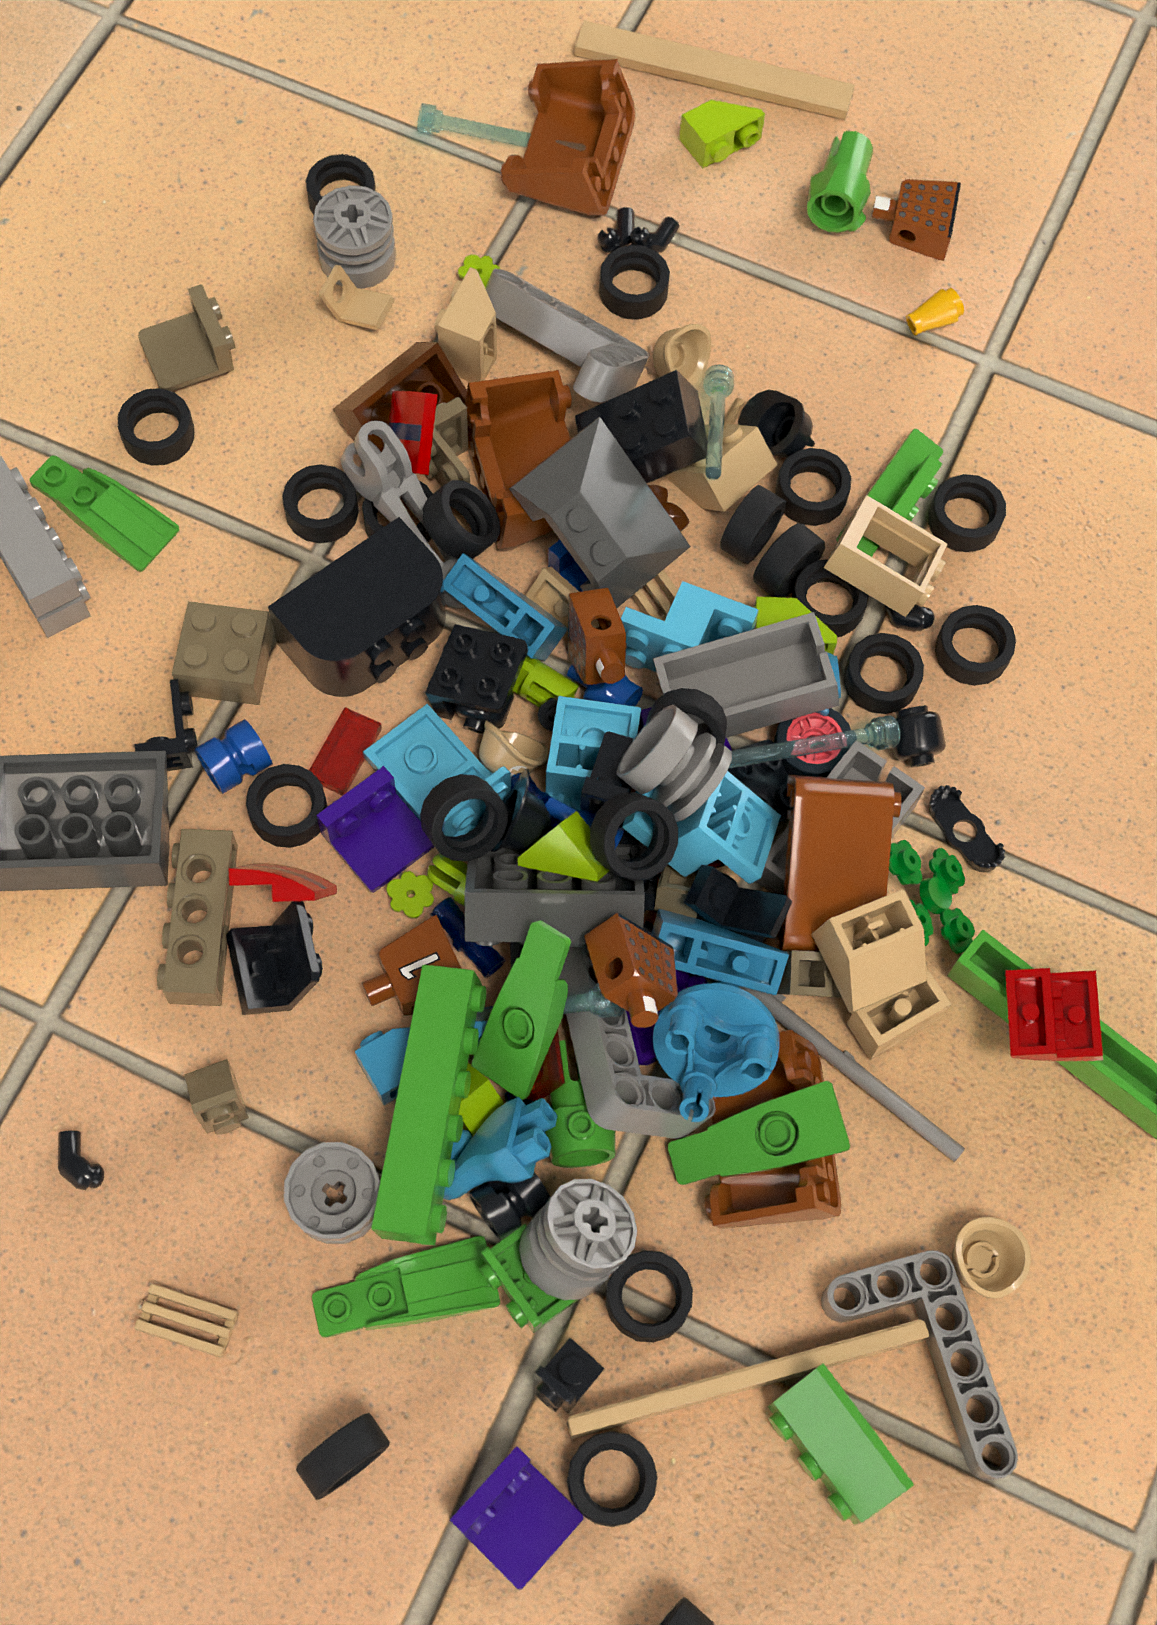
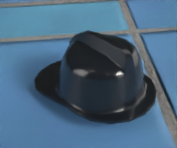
(780, 422)
(526, 817)

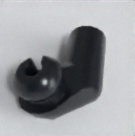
(619, 236)
(655, 240)
(917, 619)
(75, 1167)

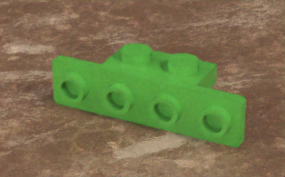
(905, 480)

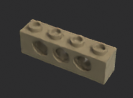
(203, 980)

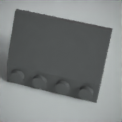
(84, 820)
(508, 898)

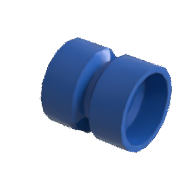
(233, 756)

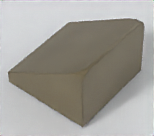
(673, 890)

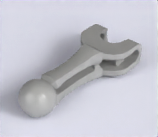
(388, 479)

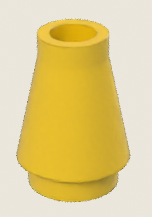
(937, 311)

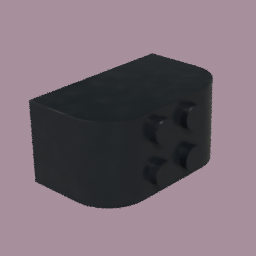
(363, 613)

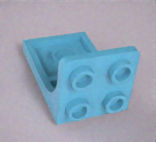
(425, 753)

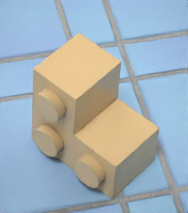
(898, 1017)

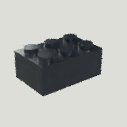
(655, 425)

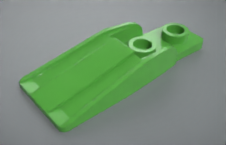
(106, 511)
(525, 1013)
(765, 1137)
(409, 1291)

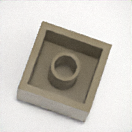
(223, 652)

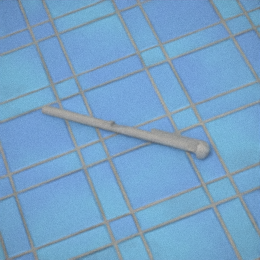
(848, 1066)

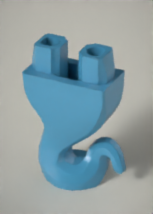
(503, 1146)

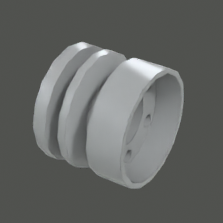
(357, 233)
(674, 762)
(330, 1167)
(578, 1239)

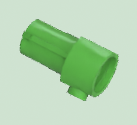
(842, 187)
(576, 1137)

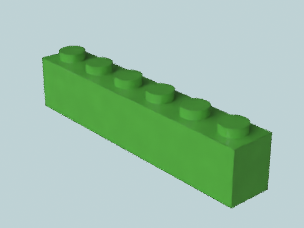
(1123, 1077)
(428, 1106)

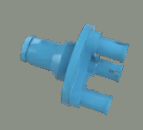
(715, 1044)

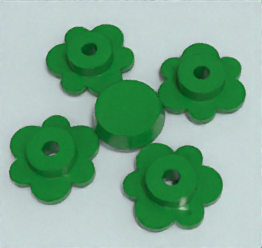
(934, 892)

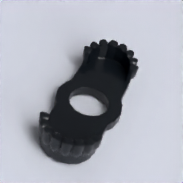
(948, 810)

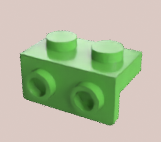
(528, 1302)

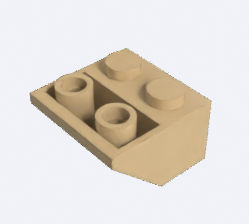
(469, 329)
(744, 464)
(874, 950)

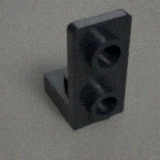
(181, 747)
(604, 781)
(736, 907)
(566, 1377)

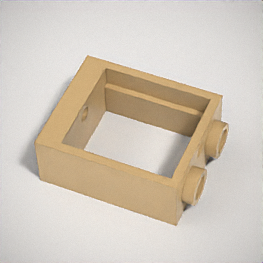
(897, 537)

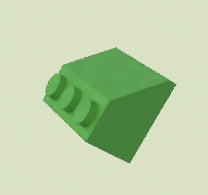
(838, 1446)

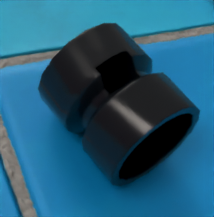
(506, 1203)

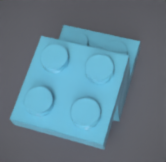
(692, 620)
(577, 740)
(726, 827)

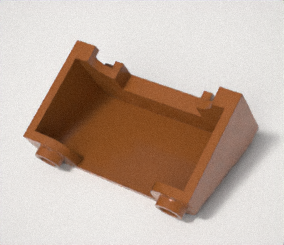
(579, 105)
(510, 432)
(834, 851)
(787, 1193)

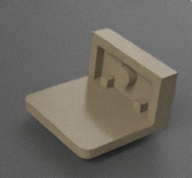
(189, 345)
(448, 442)

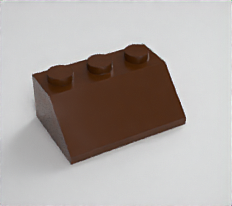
(416, 370)

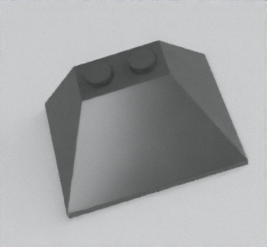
(602, 513)

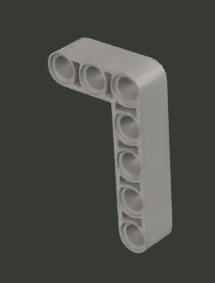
(606, 359)
(610, 1071)
(941, 1345)

